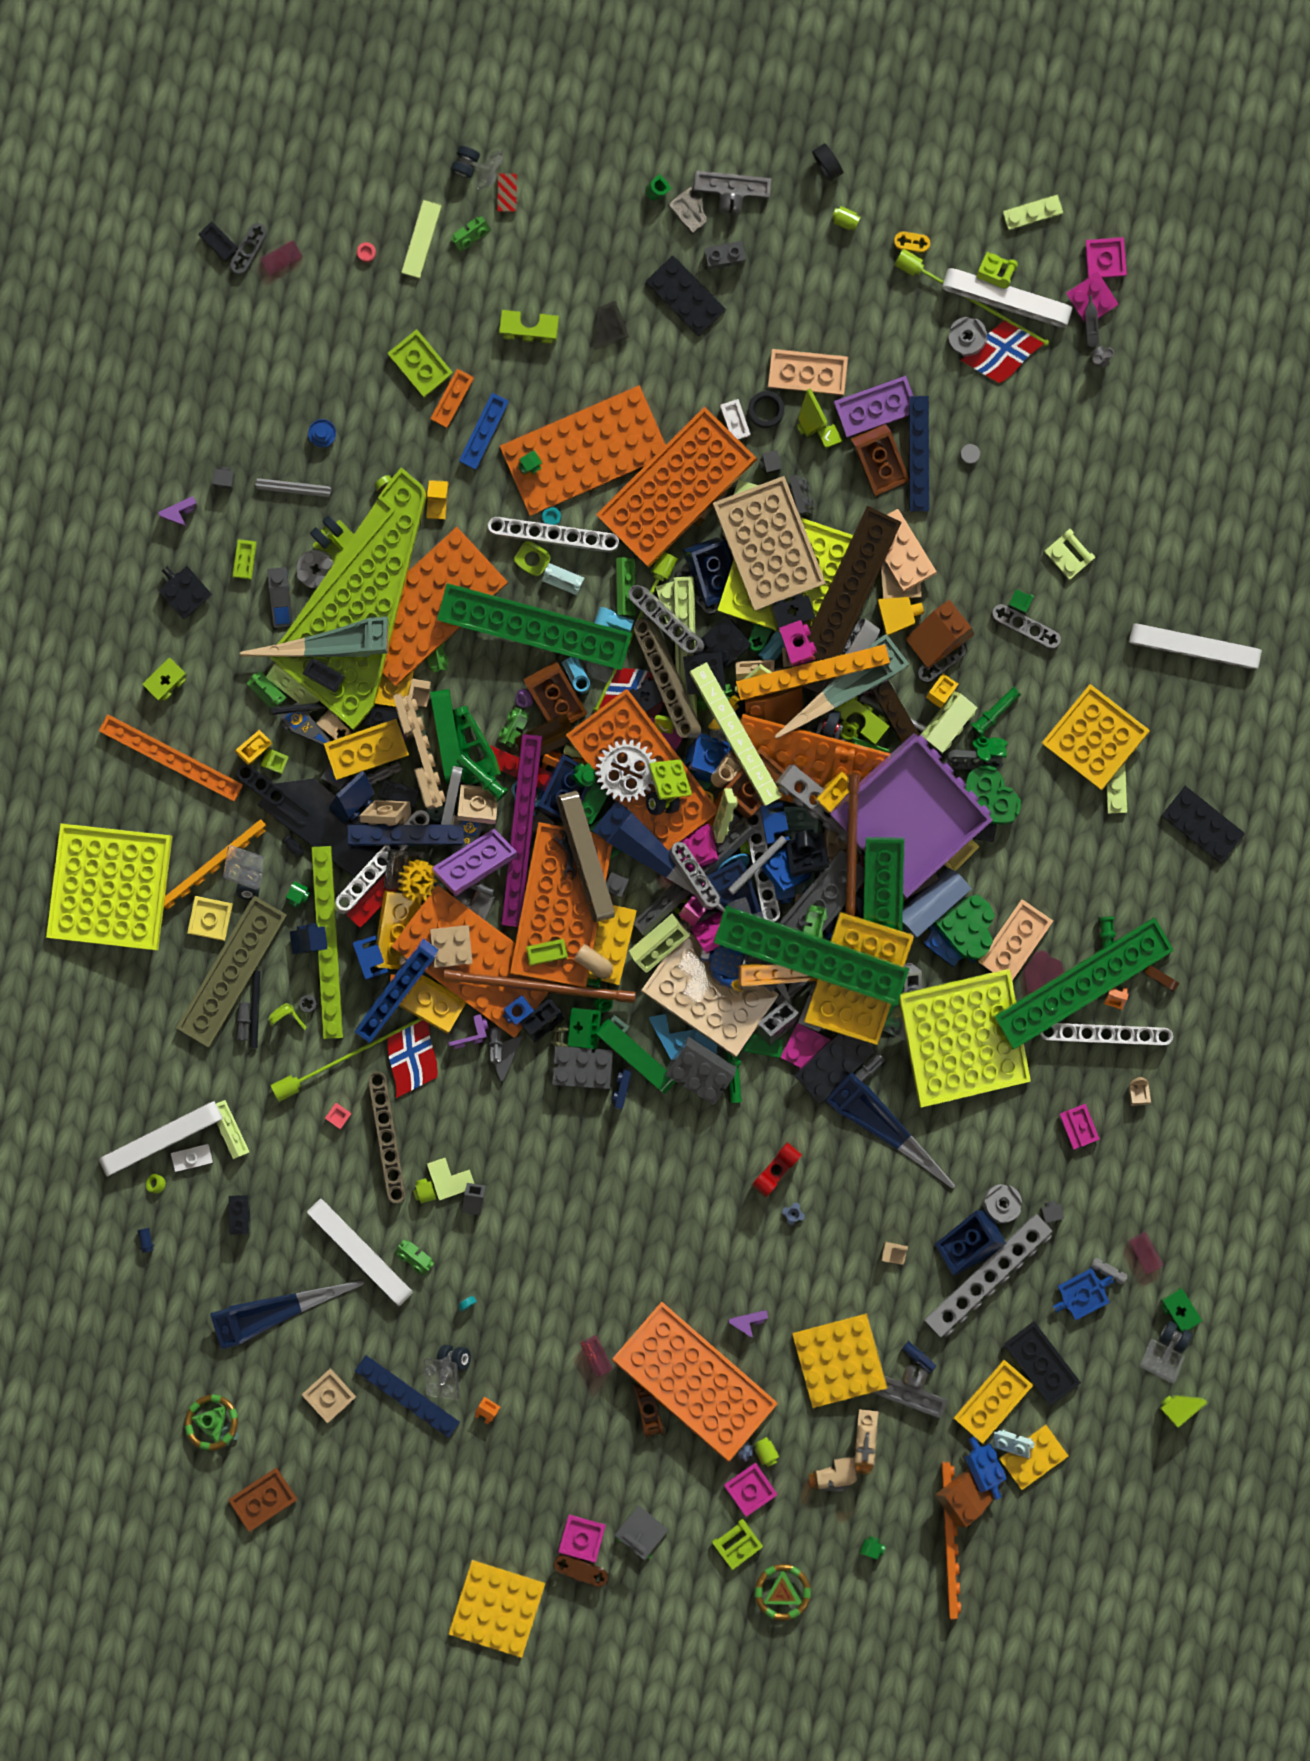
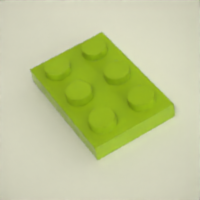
(420, 363)

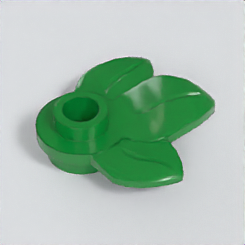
(990, 747)

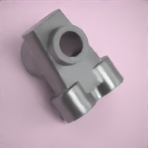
(1101, 356)

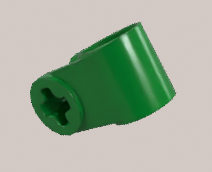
(759, 633)

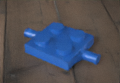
(941, 947)
(1083, 1293)
(985, 1467)

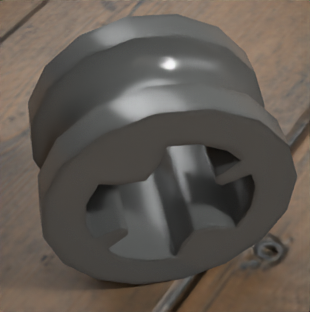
(309, 997)

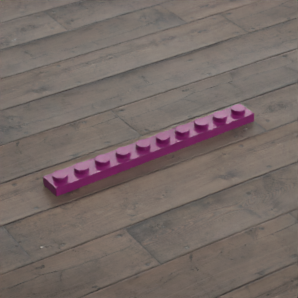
(522, 828)

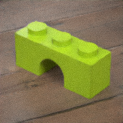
(545, 330)
(874, 725)

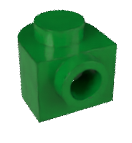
(657, 188)
(530, 463)
(584, 775)
(297, 894)
(872, 1547)

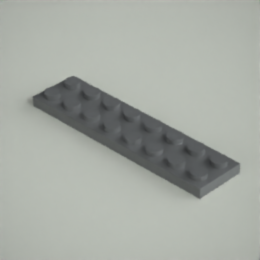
(827, 892)

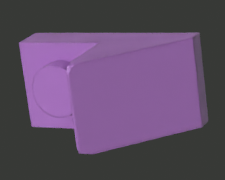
(174, 512)
(743, 1322)

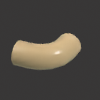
(594, 962)

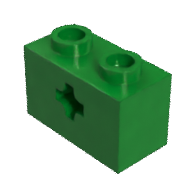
(594, 802)
(583, 1028)
(1179, 1299)

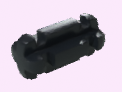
(292, 846)

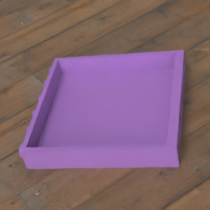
(918, 801)

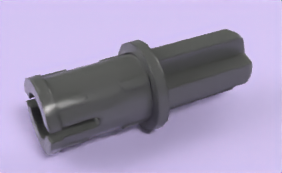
(243, 1020)
(495, 1045)
(868, 1069)

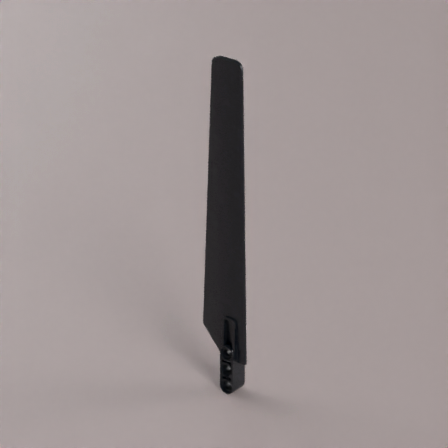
(307, 814)

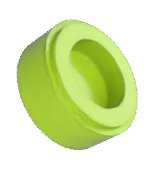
(381, 483)

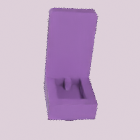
(481, 1025)

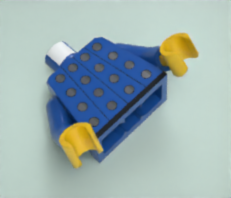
(724, 965)

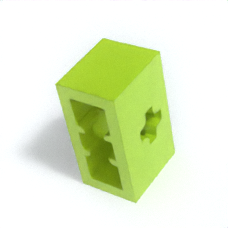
(167, 669)

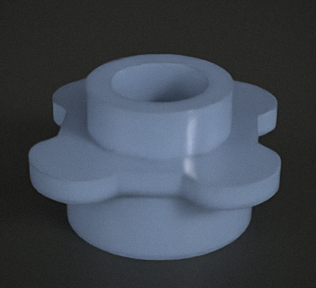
(798, 1214)
(745, 1451)

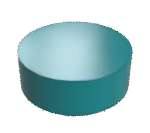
(551, 516)
(467, 1303)

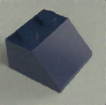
(352, 798)

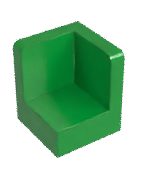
(1020, 601)

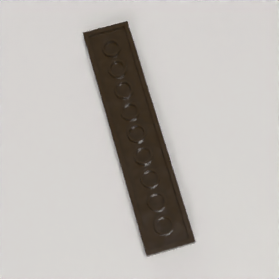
(851, 586)

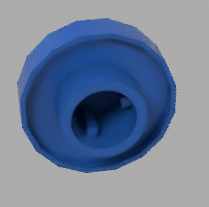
(322, 433)

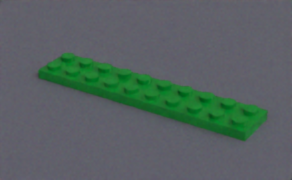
(534, 626)
(884, 883)
(811, 955)
(1083, 983)

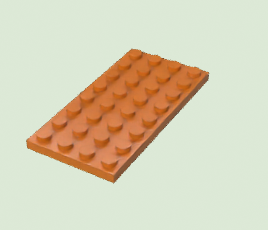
(585, 450)
(676, 486)
(416, 626)
(626, 720)
(807, 751)
(556, 910)
(490, 952)
(694, 1381)

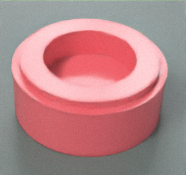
(366, 252)

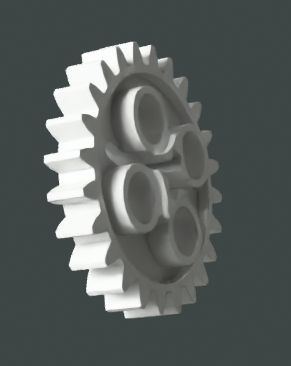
(619, 786)

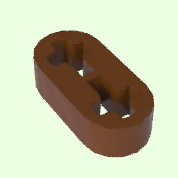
(1161, 978)

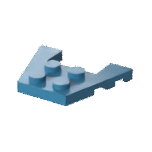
(673, 1041)

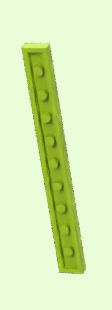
(327, 958)

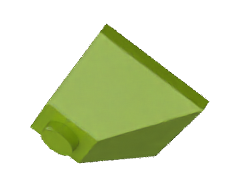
(811, 416)
(1181, 1408)

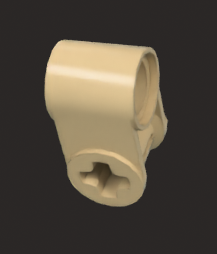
(332, 725)
(728, 767)

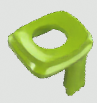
(527, 547)
(281, 1012)

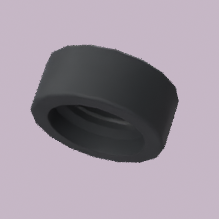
(827, 162)
(766, 395)

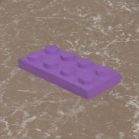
(874, 406)
(474, 862)

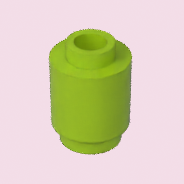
(845, 218)
(766, 1452)

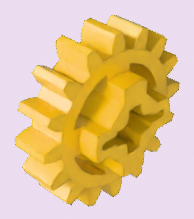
(417, 881)

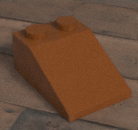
(880, 459)
(939, 634)
(555, 693)
(777, 706)
(747, 798)
(963, 1499)

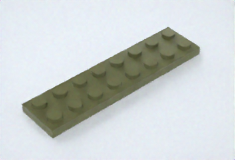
(231, 971)

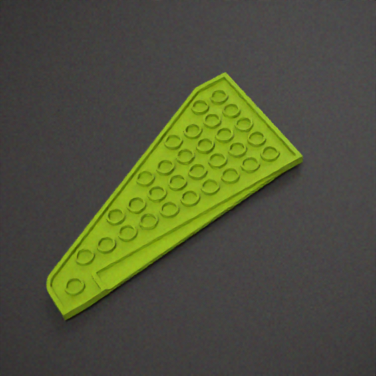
(359, 586)

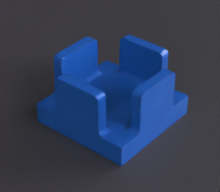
(705, 756)
(773, 823)
(369, 958)

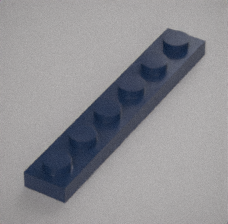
(919, 453)
(405, 835)
(407, 1396)

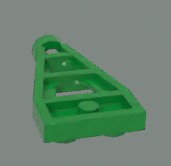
(489, 763)

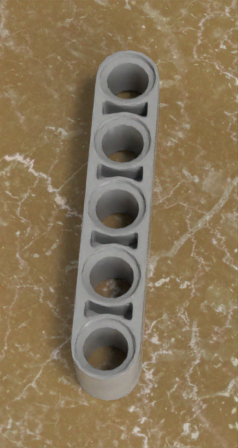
(673, 624)
(860, 638)

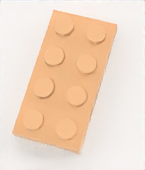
(808, 370)
(907, 558)
(1016, 939)

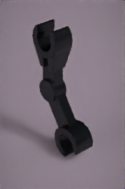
(569, 856)

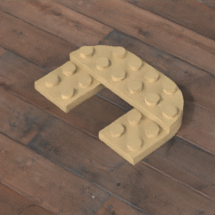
(413, 728)

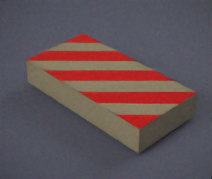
(507, 192)

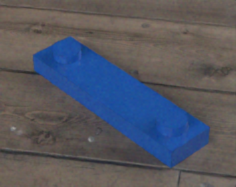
(484, 431)

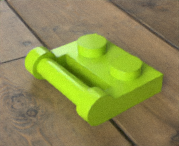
(990, 268)
(742, 1548)

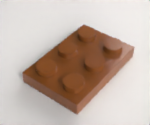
(262, 1499)

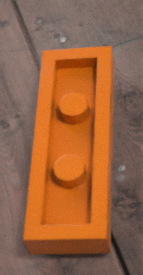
(452, 398)

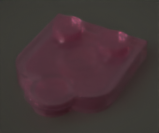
(1041, 970)

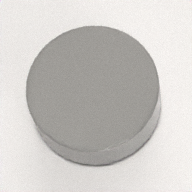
(970, 453)

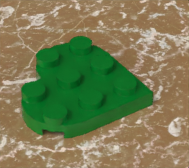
(992, 792)
(967, 927)

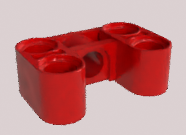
(785, 1159)

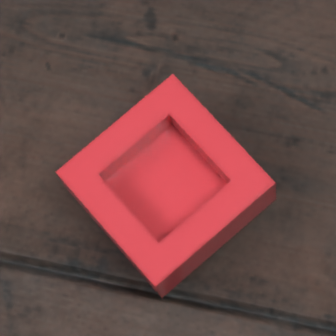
(338, 1115)

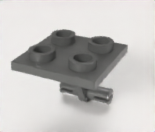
(477, 898)
(641, 1532)

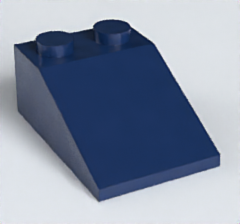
(710, 567)
(558, 784)
(970, 1242)

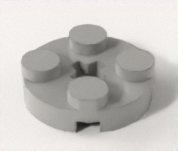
(968, 325)
(308, 560)
(998, 1213)

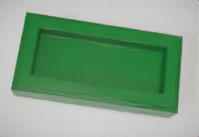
(758, 1045)

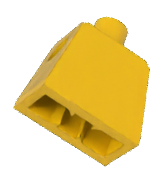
(898, 613)

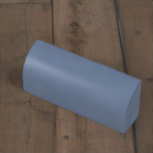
(933, 902)

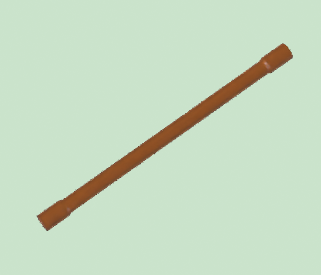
(853, 789)
(619, 995)

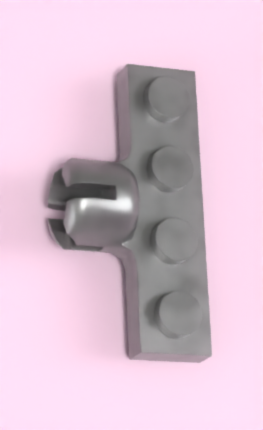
(732, 188)
(911, 1393)

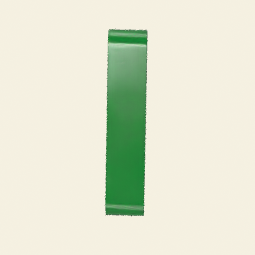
(446, 731)
(635, 1055)

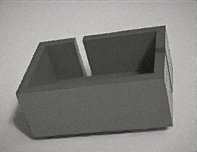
(582, 1067)
(700, 1070)

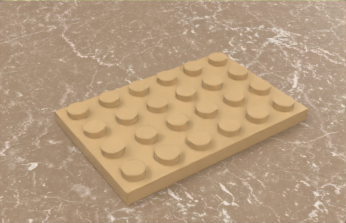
(768, 543)
(722, 1012)

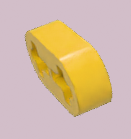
(913, 237)

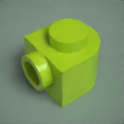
(424, 1191)

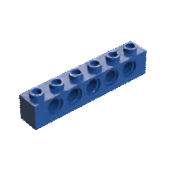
(396, 990)

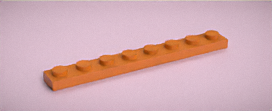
(171, 758)
(951, 1550)

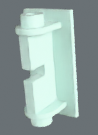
(562, 579)
(1008, 1442)

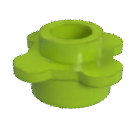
(852, 726)

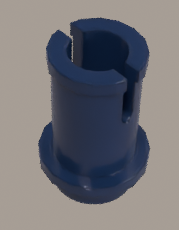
(145, 1240)

